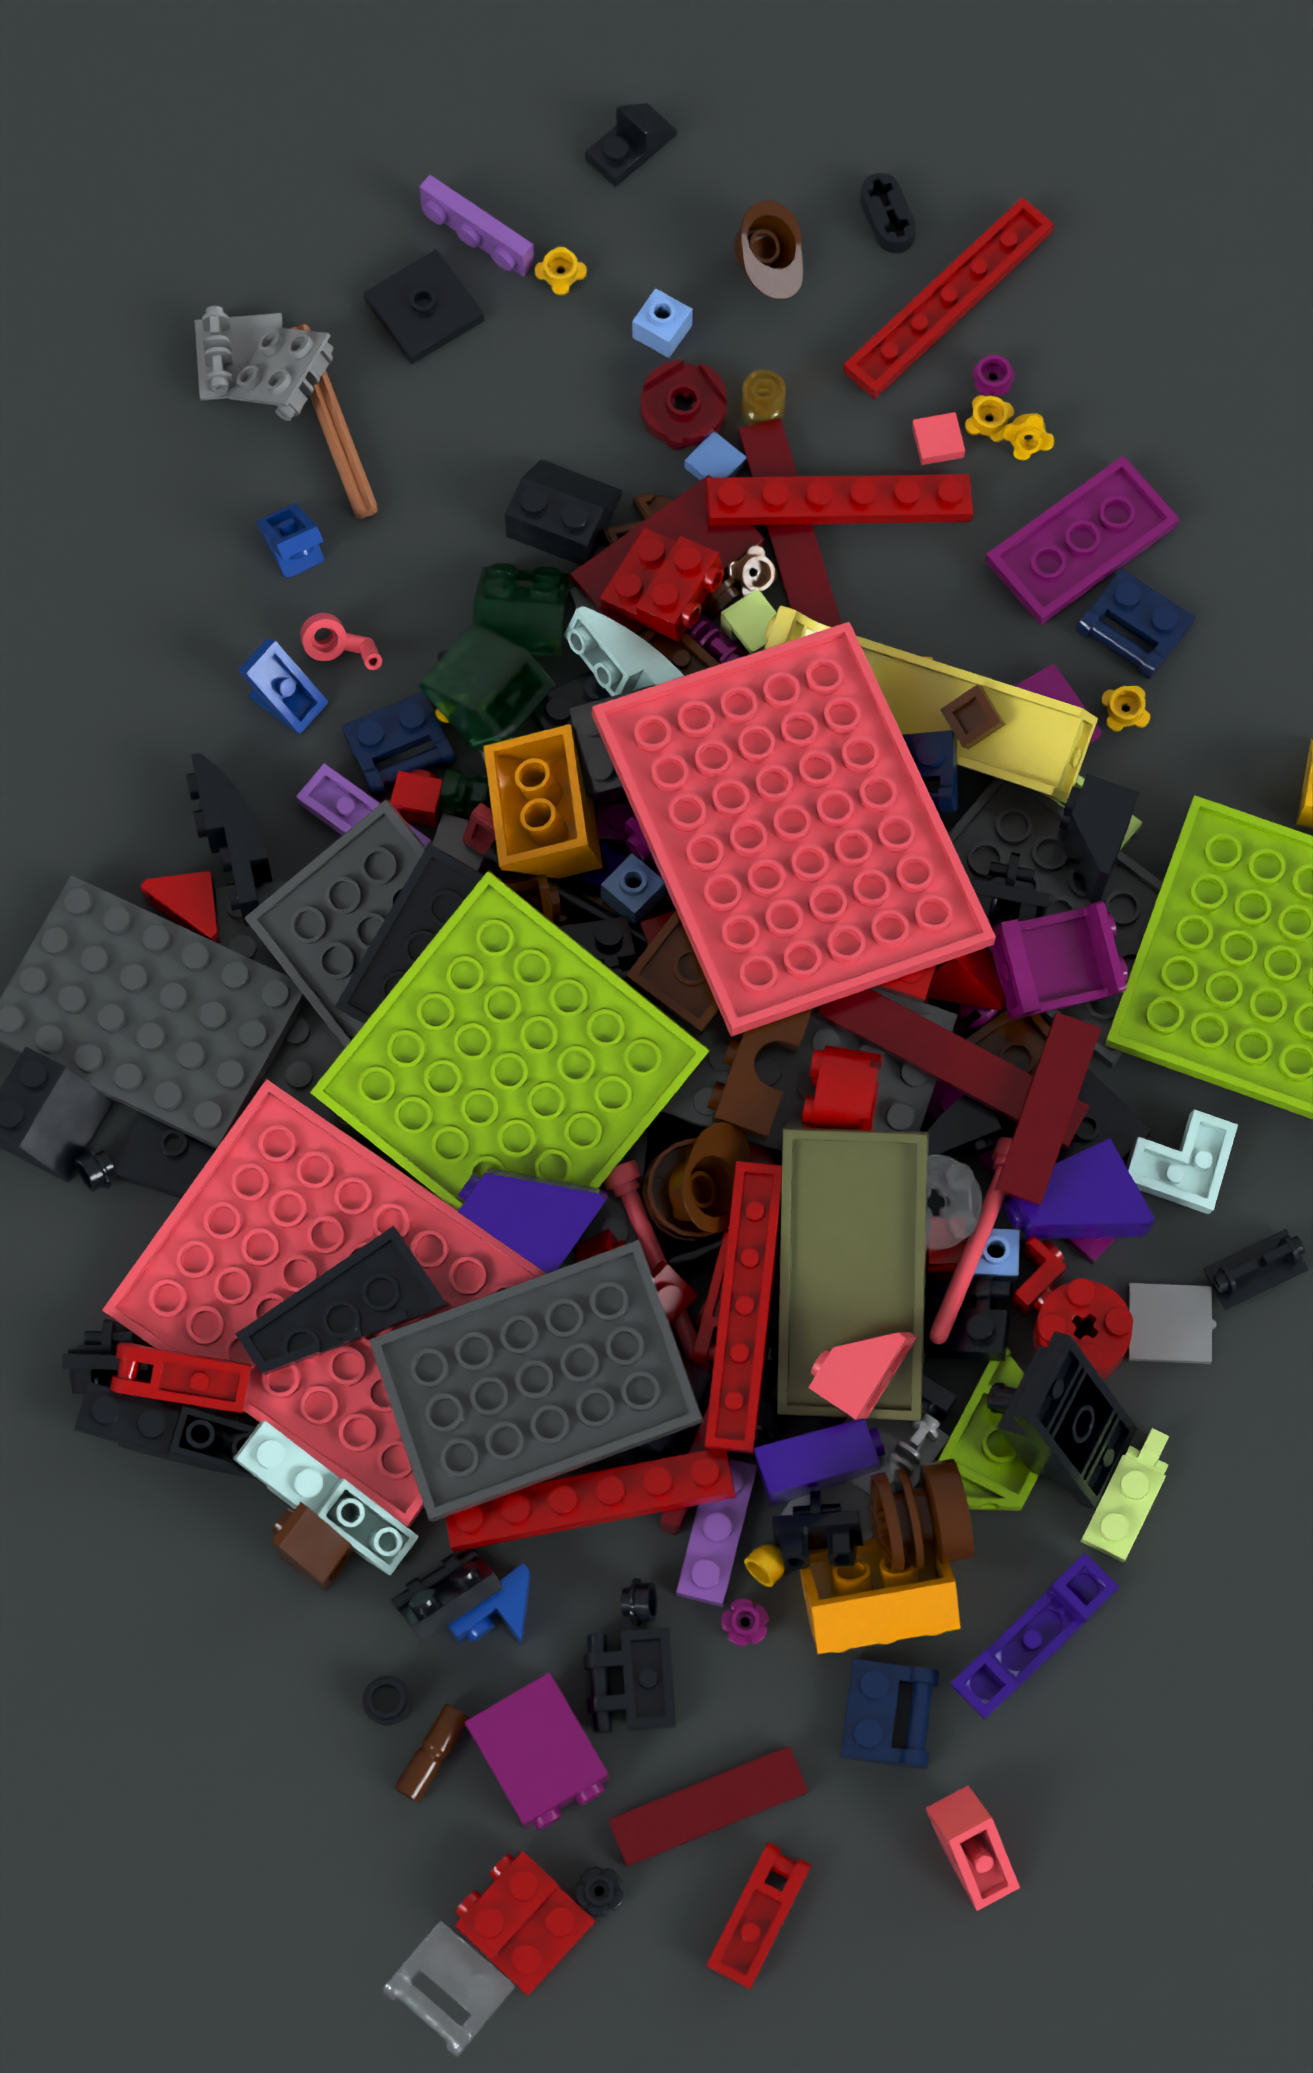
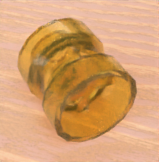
(763, 406)

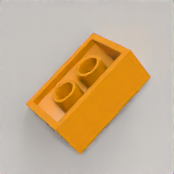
(542, 805)
(871, 1606)

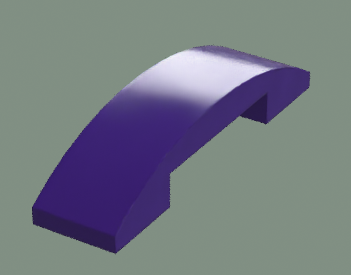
(1034, 1636)

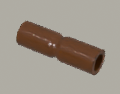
(429, 1757)

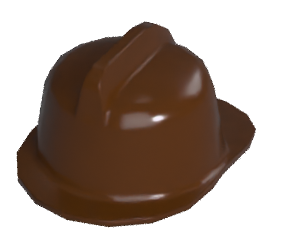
(771, 250)
(704, 1183)

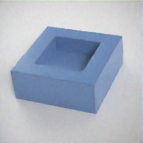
(715, 458)

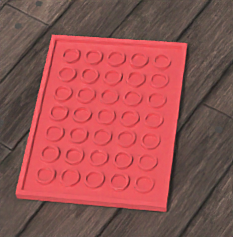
(791, 828)
(266, 1220)

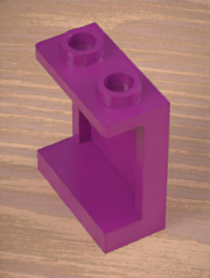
(1058, 960)
(538, 1752)

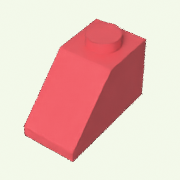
(859, 1372)
(973, 1847)

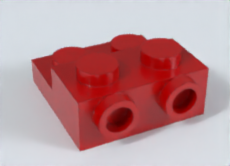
(663, 583)
(522, 1921)

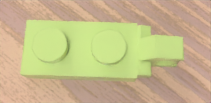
(1128, 1498)

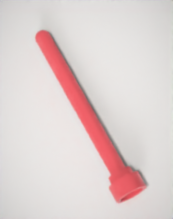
(624, 1183)
(972, 1251)

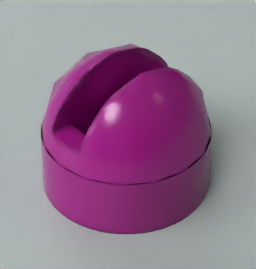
(976, 1016)

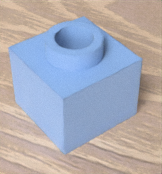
(666, 333)
(628, 901)
(1003, 1268)

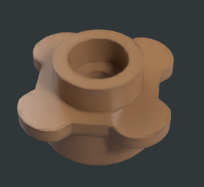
(765, 571)

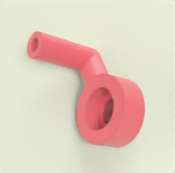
(337, 641)

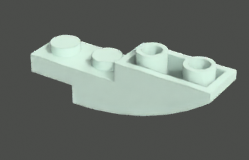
(617, 654)
(301, 1478)

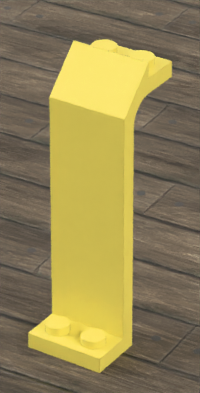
(1036, 747)

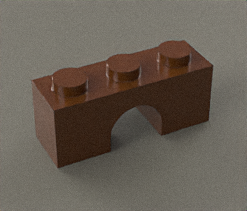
(744, 1097)

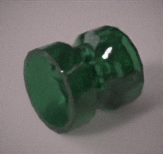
(455, 792)

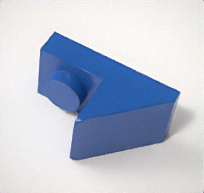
(292, 539)
(282, 687)
(508, 1604)

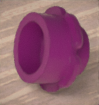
(996, 366)
(743, 1635)

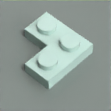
(1192, 1173)

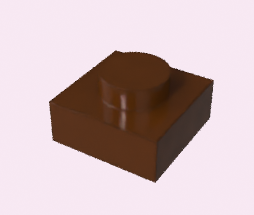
(972, 717)

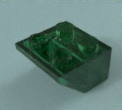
(524, 606)
(486, 686)

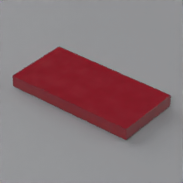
(681, 517)

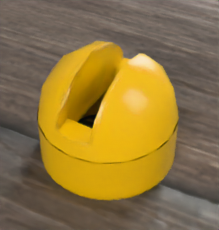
(765, 1564)

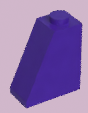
(1085, 1199)
(531, 1213)
(818, 1460)

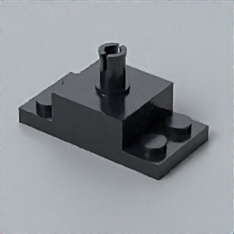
(1064, 1420)

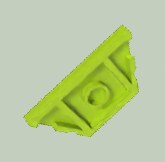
(987, 1463)

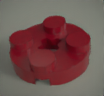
(676, 426)

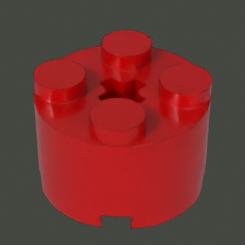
(844, 1089)
(1095, 1308)

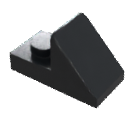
(630, 143)

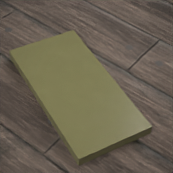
(851, 1258)

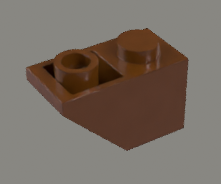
(311, 1545)

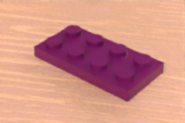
(1081, 540)

